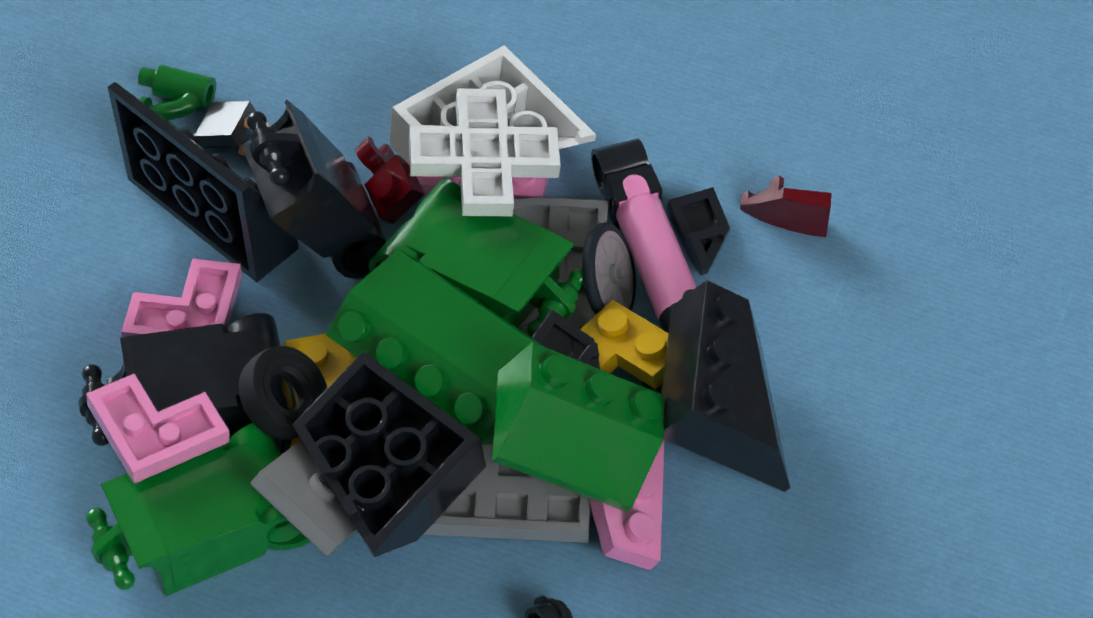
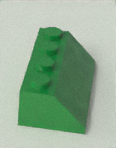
(430, 338)

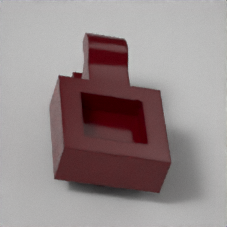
(391, 185)

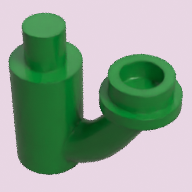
(185, 89)

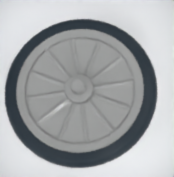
(608, 268)

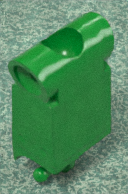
(491, 258)
(193, 517)

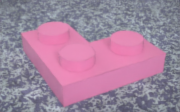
(206, 300)
(152, 439)

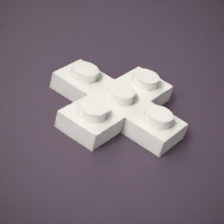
(484, 152)

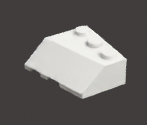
(527, 99)

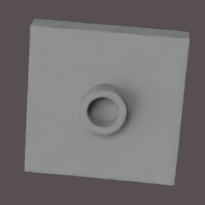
(305, 498)

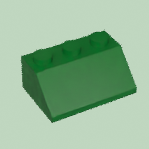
(576, 426)

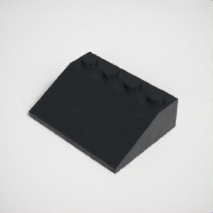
(198, 187)

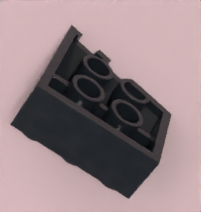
(720, 386)
(388, 454)

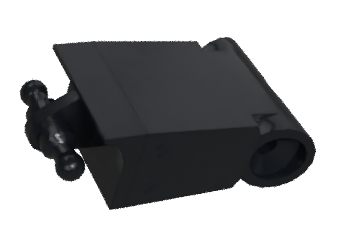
(313, 190)
(191, 362)

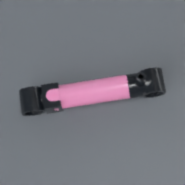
(637, 210)

